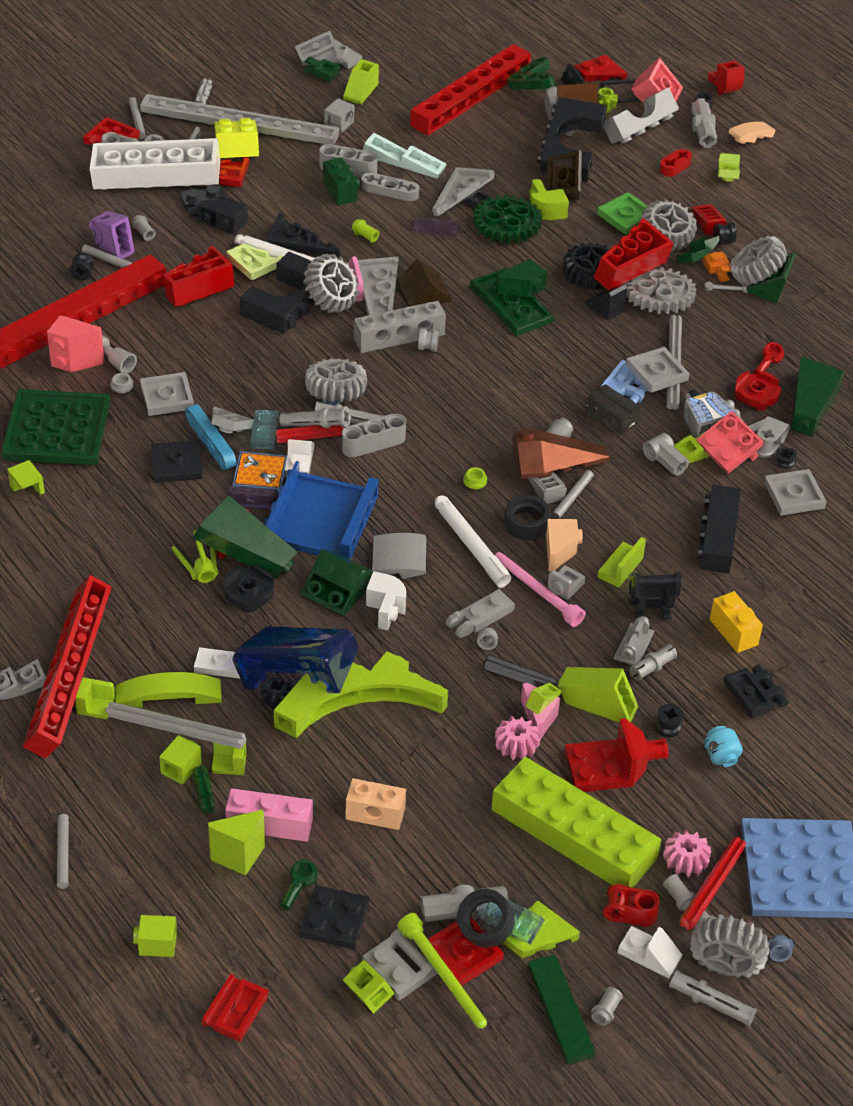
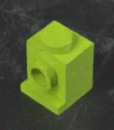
(368, 986)

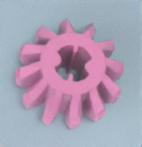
(517, 738)
(687, 853)

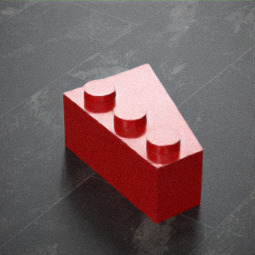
(199, 278)

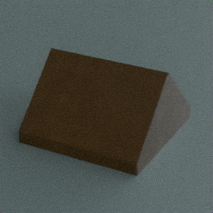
(565, 174)
(422, 285)

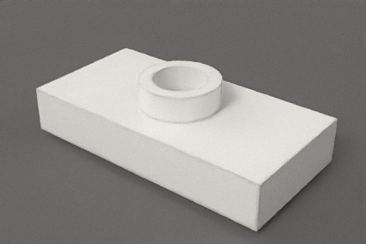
(215, 663)

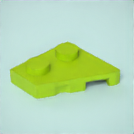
(551, 932)

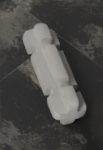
(203, 91)

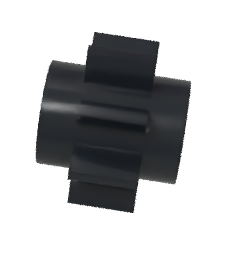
(275, 692)

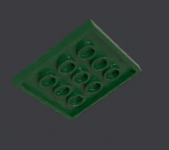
(56, 427)

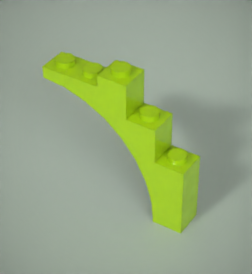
(385, 682)

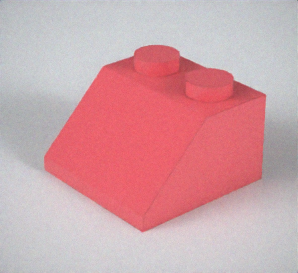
(75, 345)

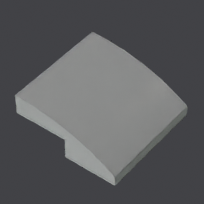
(400, 554)

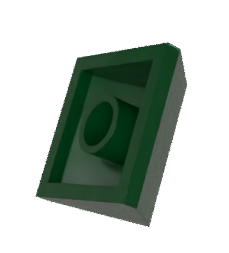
(772, 286)

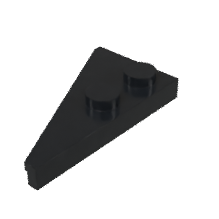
(298, 238)

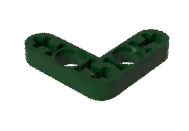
(532, 76)

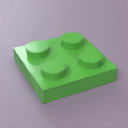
(622, 212)

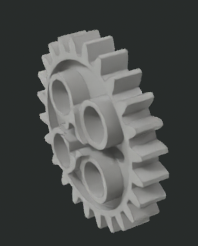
(661, 291)

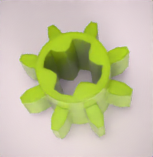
(606, 97)

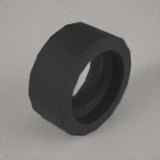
(529, 504)
(475, 900)

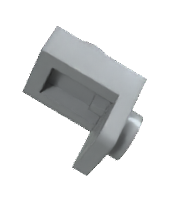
(565, 582)

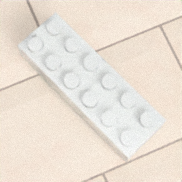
(155, 163)

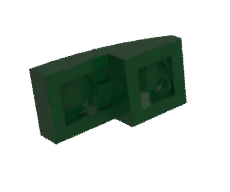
(699, 249)

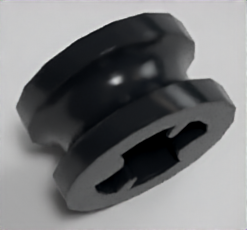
(786, 463)

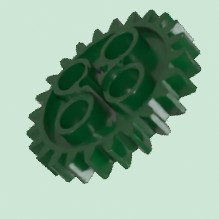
(507, 219)

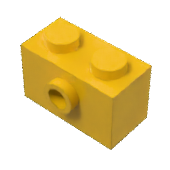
(736, 622)

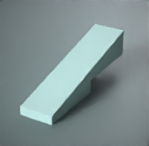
(410, 159)

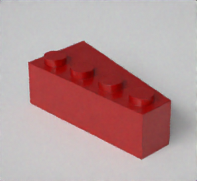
(633, 256)

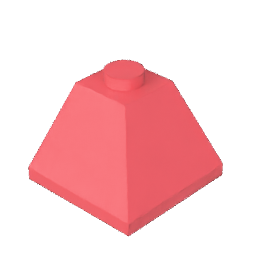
(655, 79)

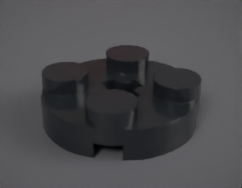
(248, 598)

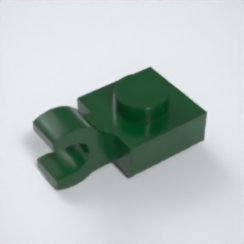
(324, 69)

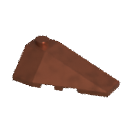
(542, 452)

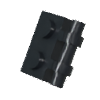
(192, 197)
(749, 691)

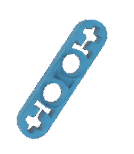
(210, 437)

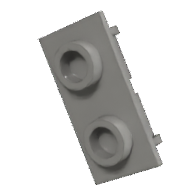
(635, 642)

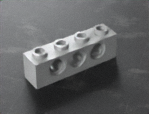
(398, 326)

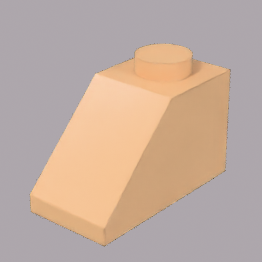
(561, 541)

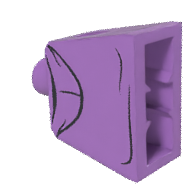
(113, 234)

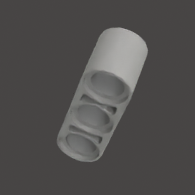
(359, 160)
(373, 435)

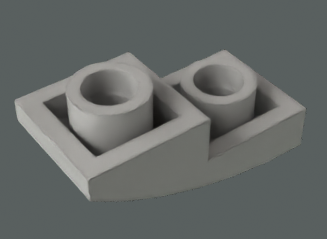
(21, 681)

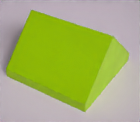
(237, 840)

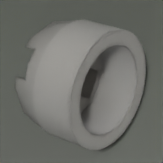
(490, 641)

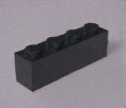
(720, 528)

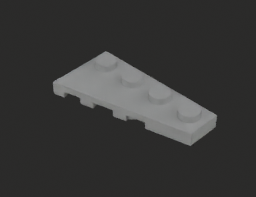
(379, 283)

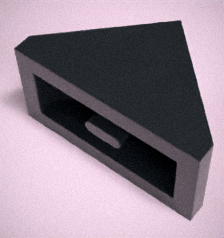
(609, 302)

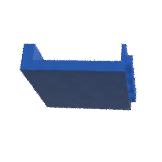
(321, 512)

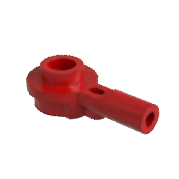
(771, 353)

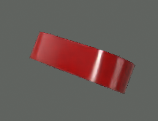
(675, 162)

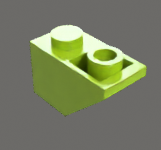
(362, 81)

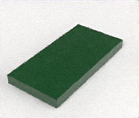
(516, 312)

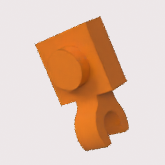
(717, 263)

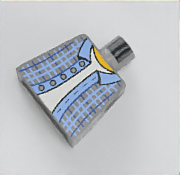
(704, 411)

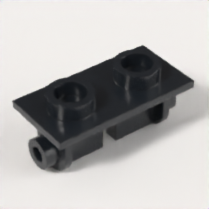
(571, 76)

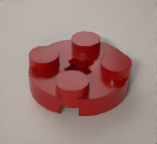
(759, 399)

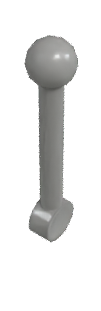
(709, 286)

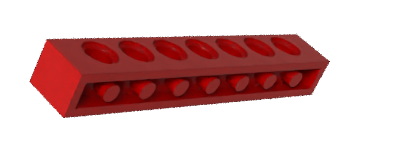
(468, 90)
(67, 667)

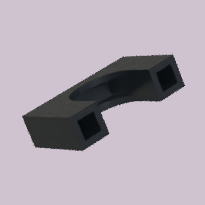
(569, 116)
(280, 311)

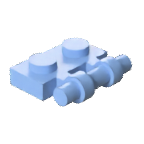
(622, 381)

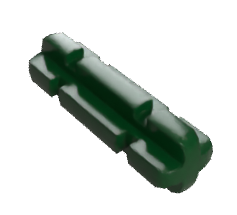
(203, 789)

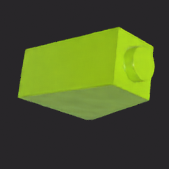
(599, 692)

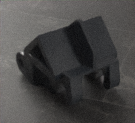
(654, 592)

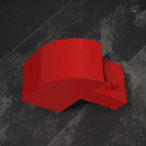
(728, 77)

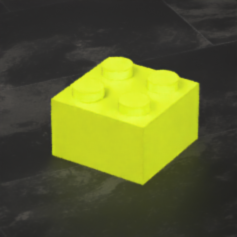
(237, 138)

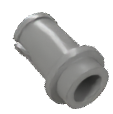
(140, 224)
(603, 1012)

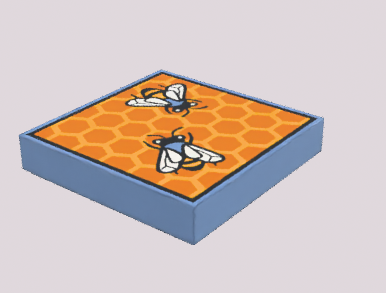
(260, 471)

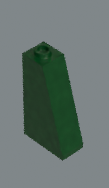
(814, 394)
(245, 538)

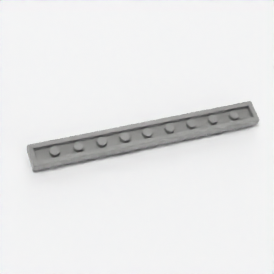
(265, 123)

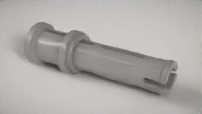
(325, 417)

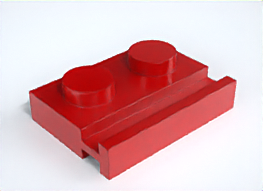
(235, 1007)

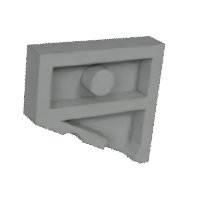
(320, 48)

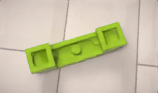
(169, 686)

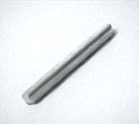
(675, 333)
(176, 725)

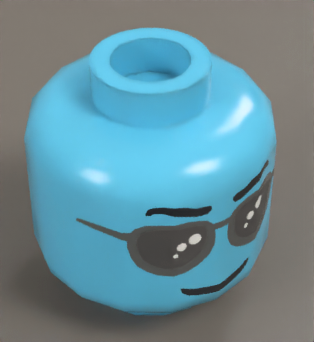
(723, 746)

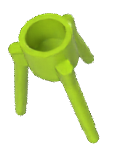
(204, 568)

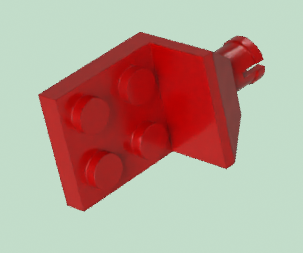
(613, 761)

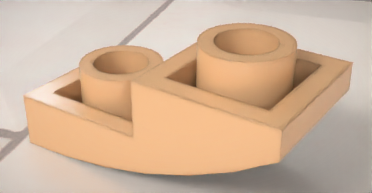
(750, 131)

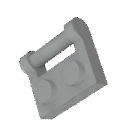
(394, 969)

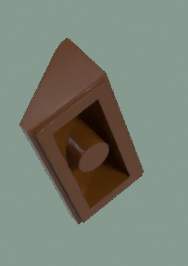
(582, 92)

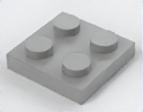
(657, 369)
(166, 393)
(795, 492)

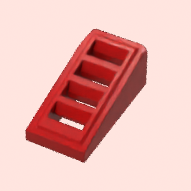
(707, 217)

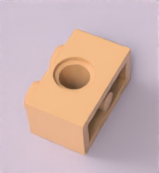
(375, 804)

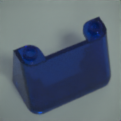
(312, 651)

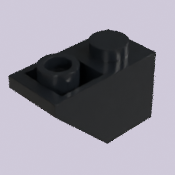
(223, 214)

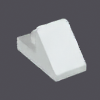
(302, 452)
(653, 952)

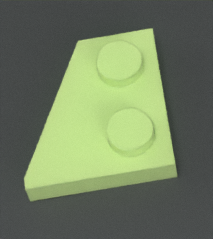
(252, 261)

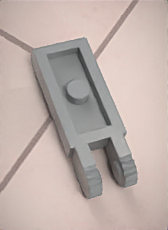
(481, 613)

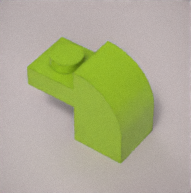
(552, 204)

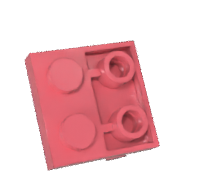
(730, 442)

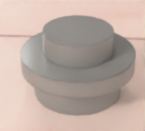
(121, 383)

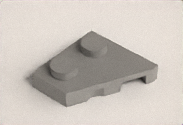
(230, 421)

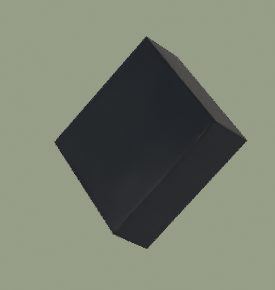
(476, 198)

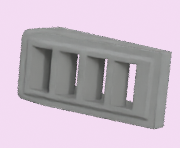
(556, 489)

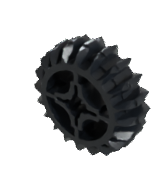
(581, 264)

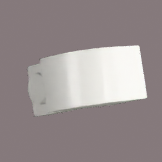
(388, 596)

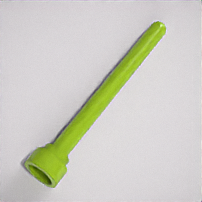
(412, 928)

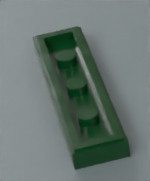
(561, 1009)

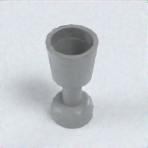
(118, 357)

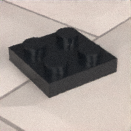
(334, 917)

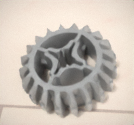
(672, 221)
(758, 260)
(327, 287)
(336, 380)
(729, 946)

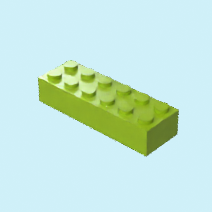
(575, 824)

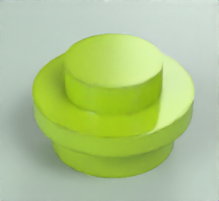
(475, 478)

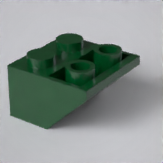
(336, 581)

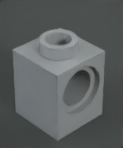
(339, 115)

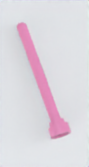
(572, 613)

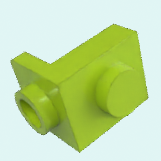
(728, 166)

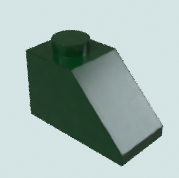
(522, 280)

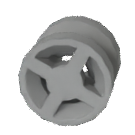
(428, 340)

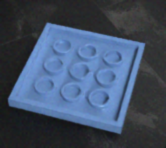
(799, 867)

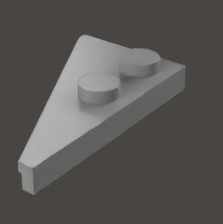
(460, 185)

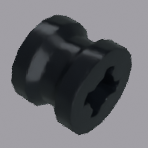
(726, 232)
(81, 266)
(669, 720)

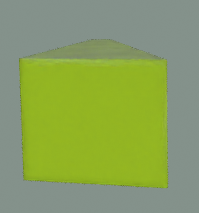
(542, 697)

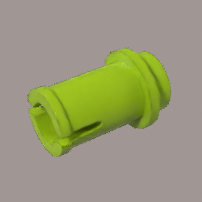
(363, 229)

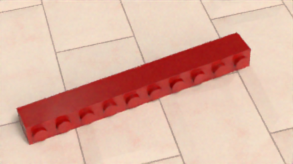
(82, 305)

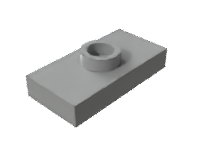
(349, 56)

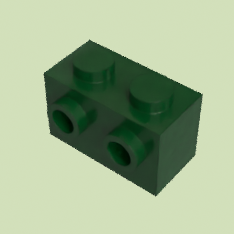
(340, 181)

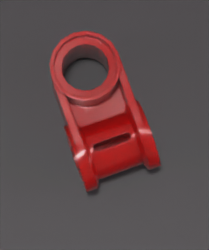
(632, 905)

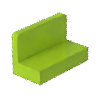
(622, 562)

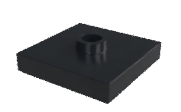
(176, 461)

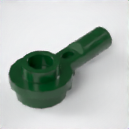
(302, 874)

